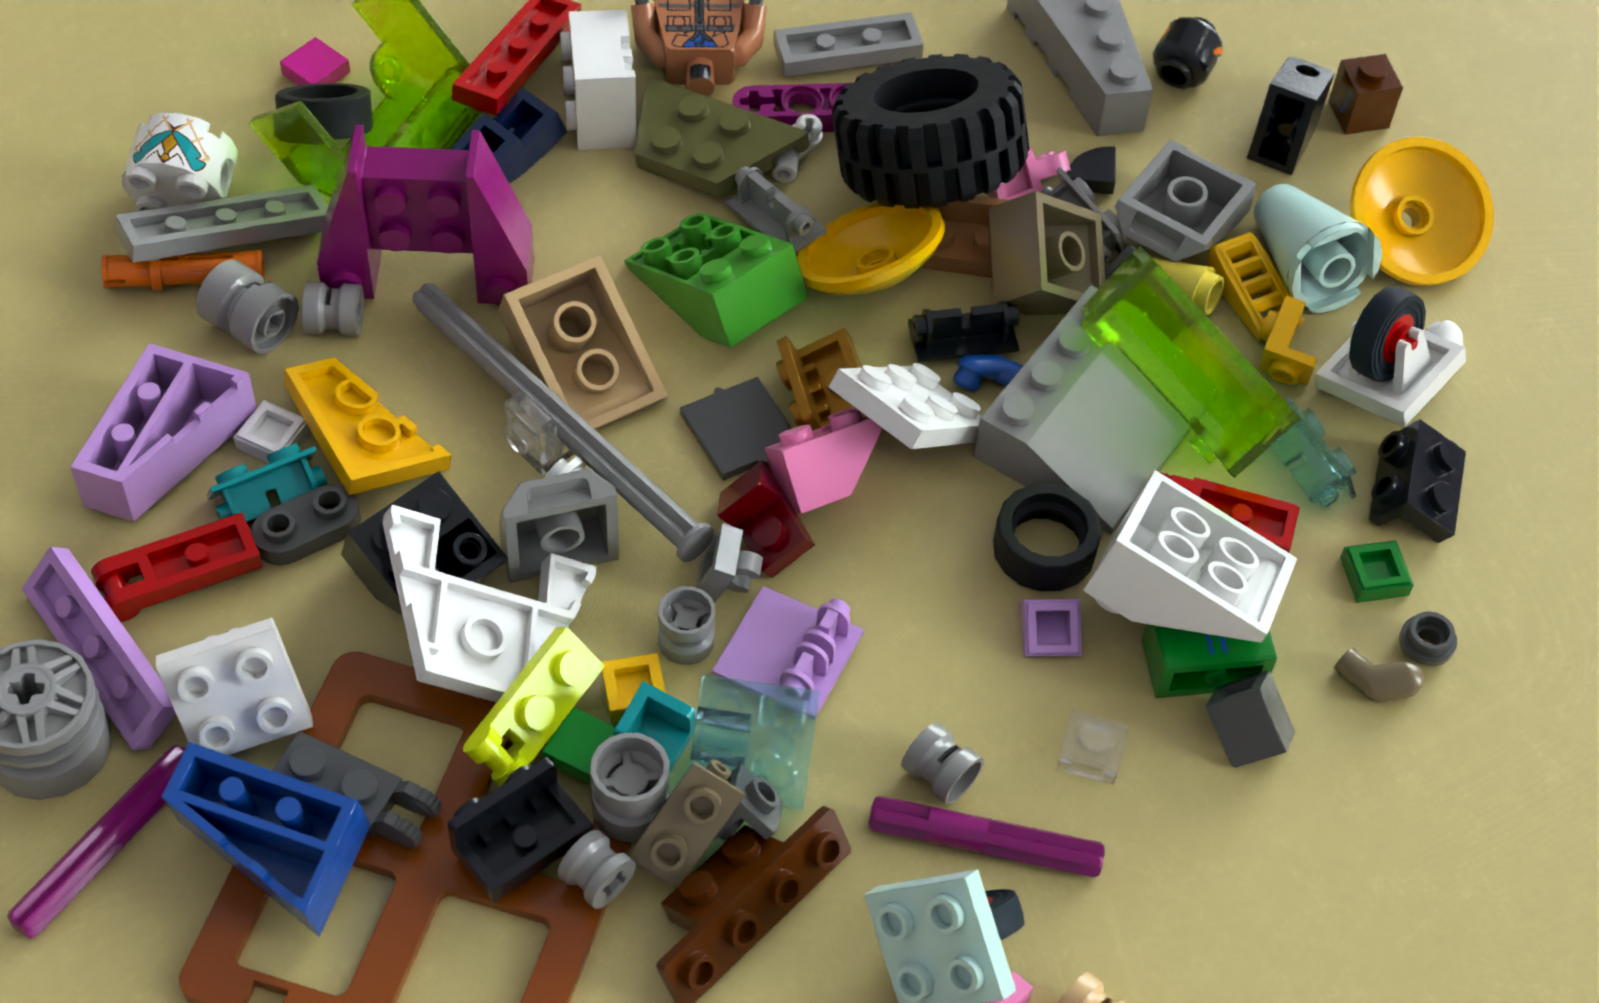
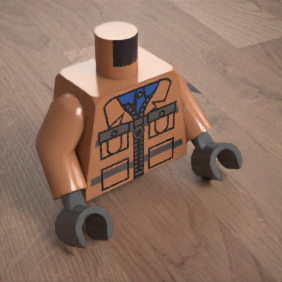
(699, 39)

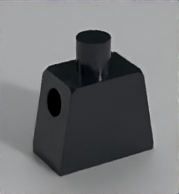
(1293, 98)

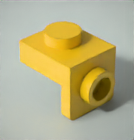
(1278, 359)

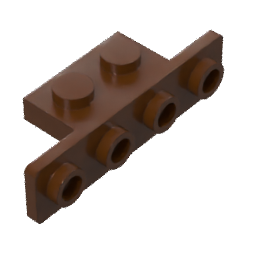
(742, 897)

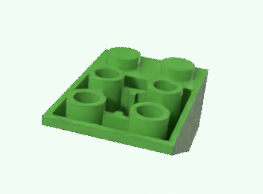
(721, 276)

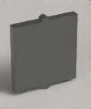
(736, 426)

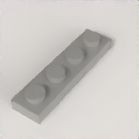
(221, 223)

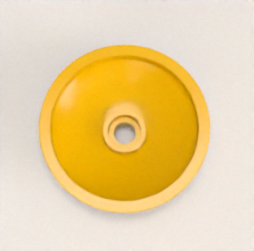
(1446, 206)
(871, 249)

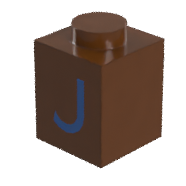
(1365, 94)

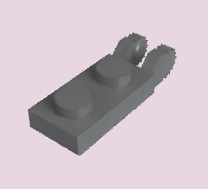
(370, 785)

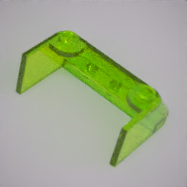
(413, 72)
(1188, 362)

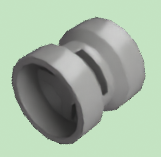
(332, 308)
(686, 625)
(942, 763)

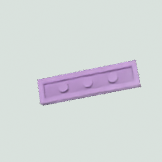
(86, 624)

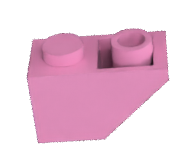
(823, 462)

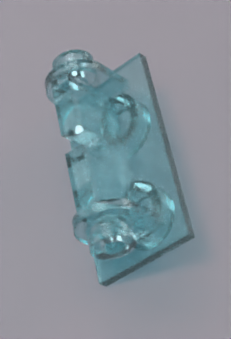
(1324, 470)

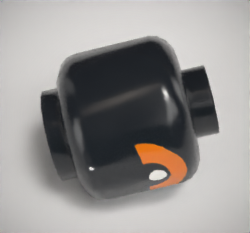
(1187, 52)

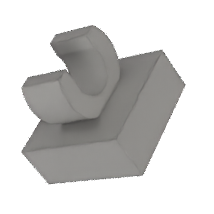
(727, 566)

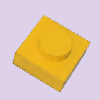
(623, 678)

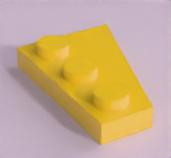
(358, 433)

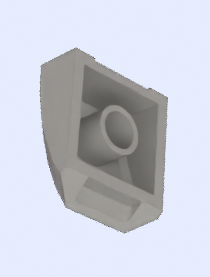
(1183, 203)
(562, 516)

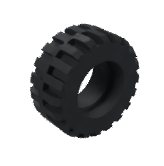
(931, 130)

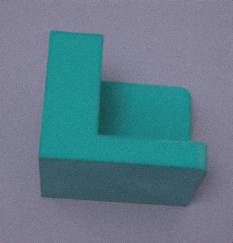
(660, 718)

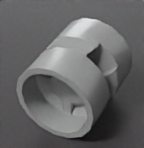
(246, 306)
(628, 784)

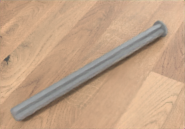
(572, 429)

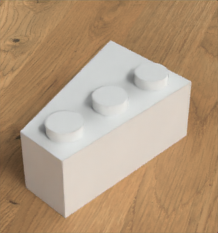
(599, 79)

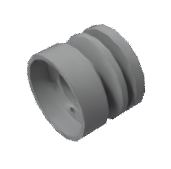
(49, 720)

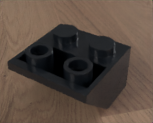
(462, 547)

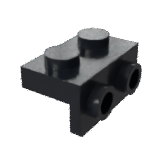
(1419, 480)
(516, 829)

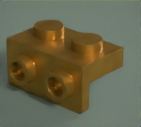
(810, 374)

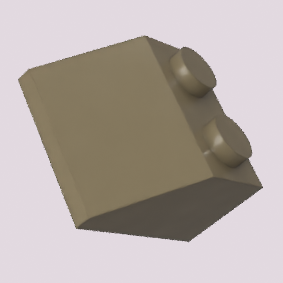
(1044, 253)

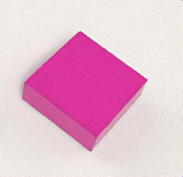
(315, 64)

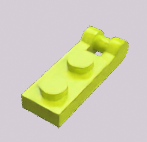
(534, 704)

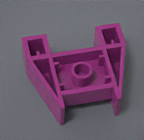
(427, 205)

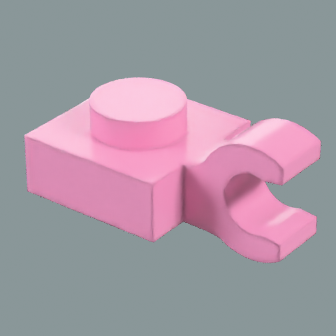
(1031, 174)

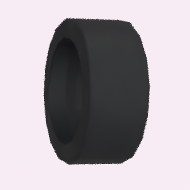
(334, 106)
(1051, 503)

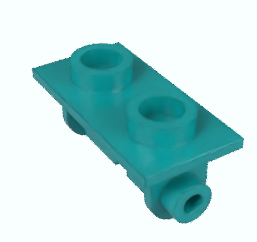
(286, 474)

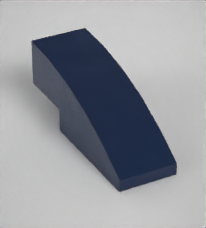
(518, 133)

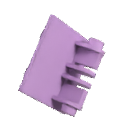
(791, 644)

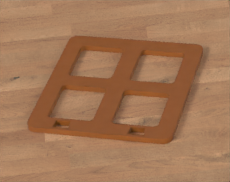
(420, 874)

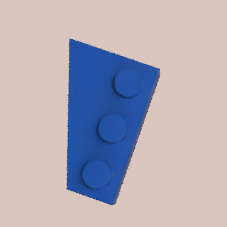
(271, 828)

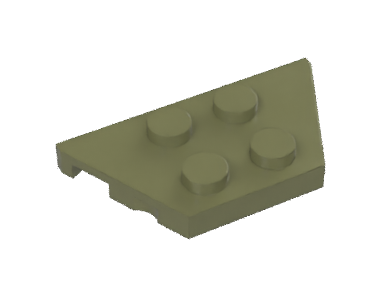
(706, 139)

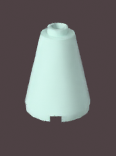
(1316, 247)

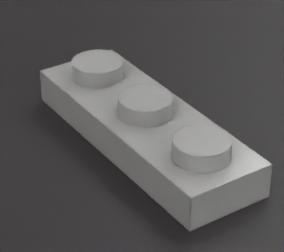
(847, 44)

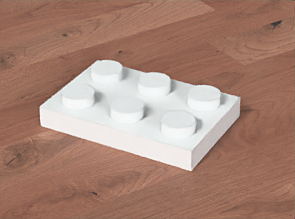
(910, 404)

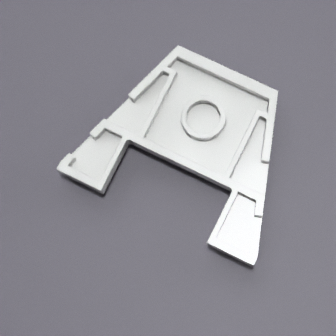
(468, 632)

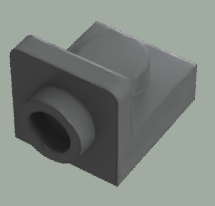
(758, 808)

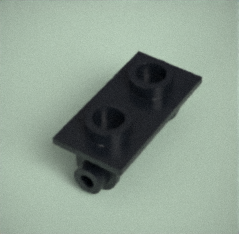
(953, 334)

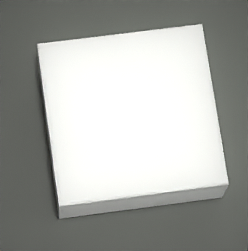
(270, 430)

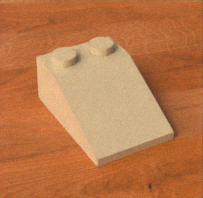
(583, 343)

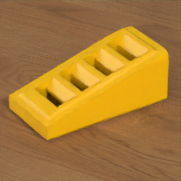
(1244, 258)

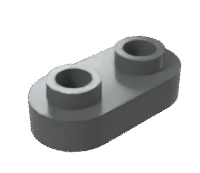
(307, 524)

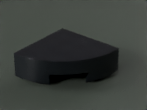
(1096, 169)

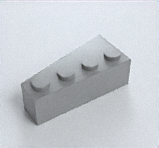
(1094, 55)

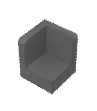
(1250, 719)

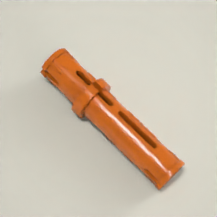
(172, 271)

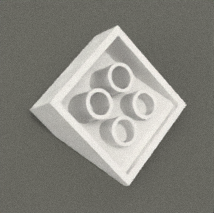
(1190, 567)

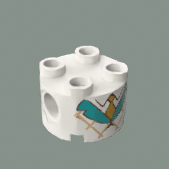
(177, 162)

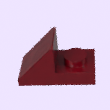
(766, 517)

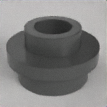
(1431, 627)

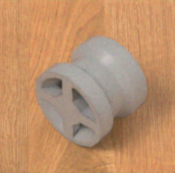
(596, 869)

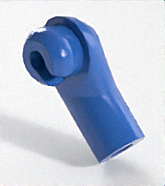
(991, 366)

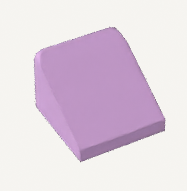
(1051, 627)

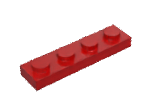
(513, 55)

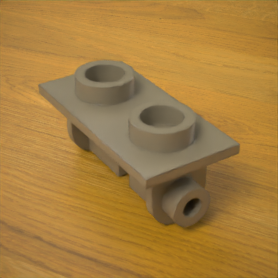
(687, 822)

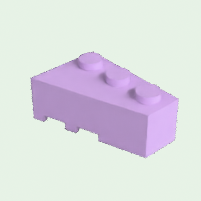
(159, 430)

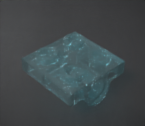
(762, 728)

